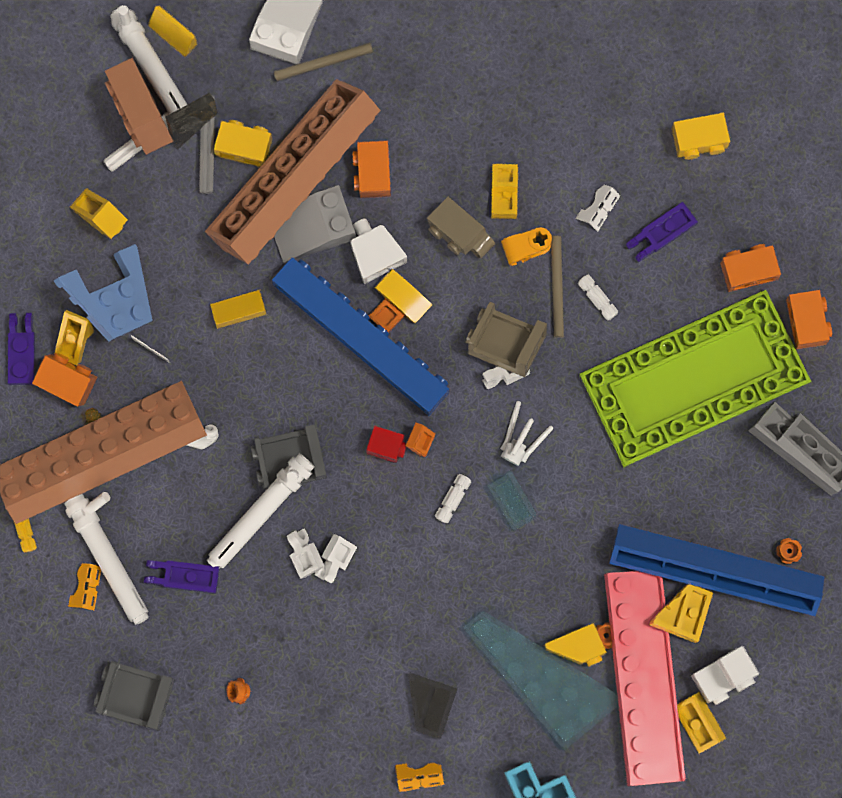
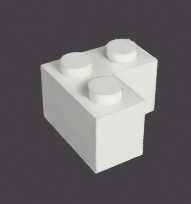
(725, 674)

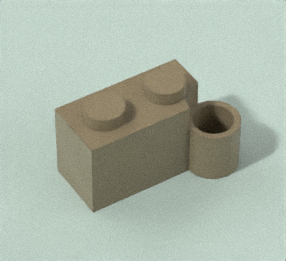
(459, 229)

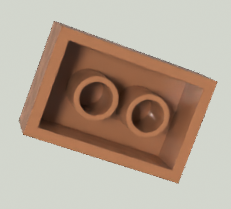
(137, 107)

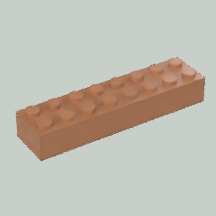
(292, 171)
(99, 452)

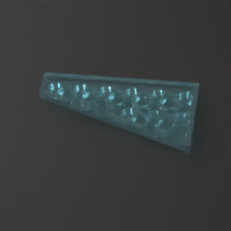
(553, 690)

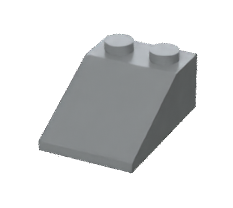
(315, 226)

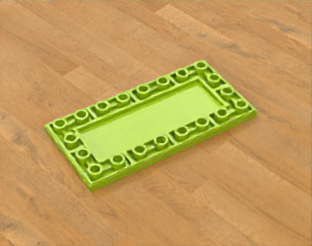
(694, 378)

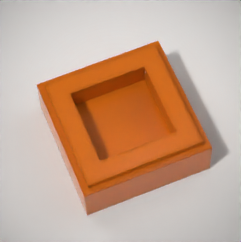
(386, 315)
(420, 439)

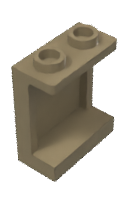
(505, 340)

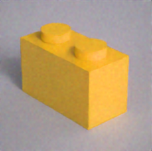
(701, 136)
(243, 143)

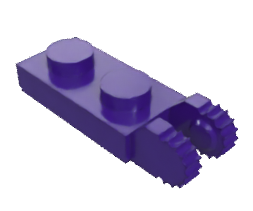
(664, 230)
(21, 352)
(185, 576)

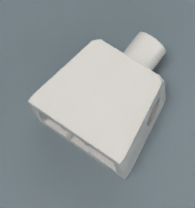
(375, 251)

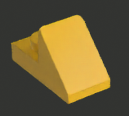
(73, 336)

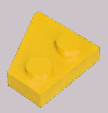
(685, 613)

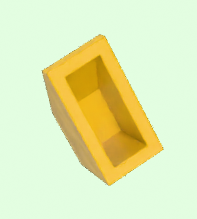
(99, 213)
(579, 646)

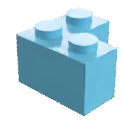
(526, 785)

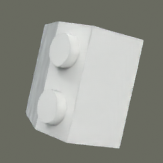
(285, 28)

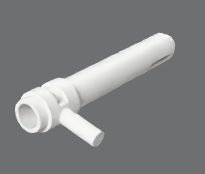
(133, 35)
(287, 481)
(87, 523)

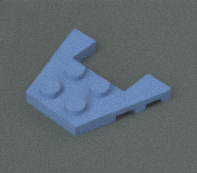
(118, 306)

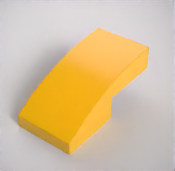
(504, 191)
(403, 296)

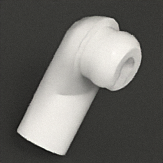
(212, 436)

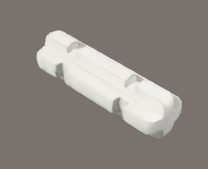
(598, 297)
(453, 498)

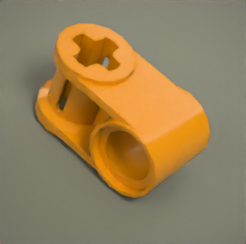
(523, 246)

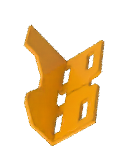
(77, 599)
(405, 772)

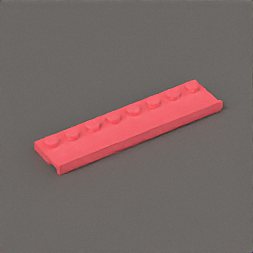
(644, 679)

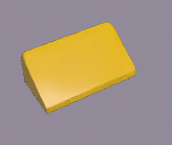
(172, 31)
(238, 309)
(699, 722)

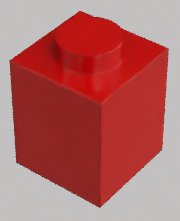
(386, 444)

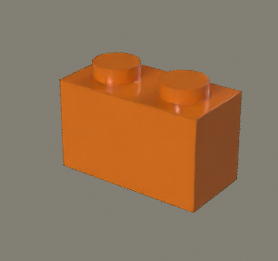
(373, 168)
(750, 267)
(808, 319)
(65, 379)

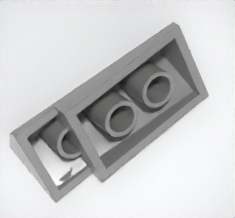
(801, 446)

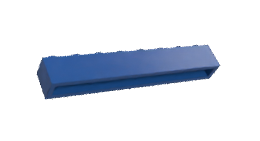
(361, 336)
(717, 570)

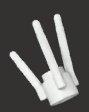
(514, 451)

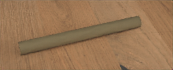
(323, 62)
(557, 287)

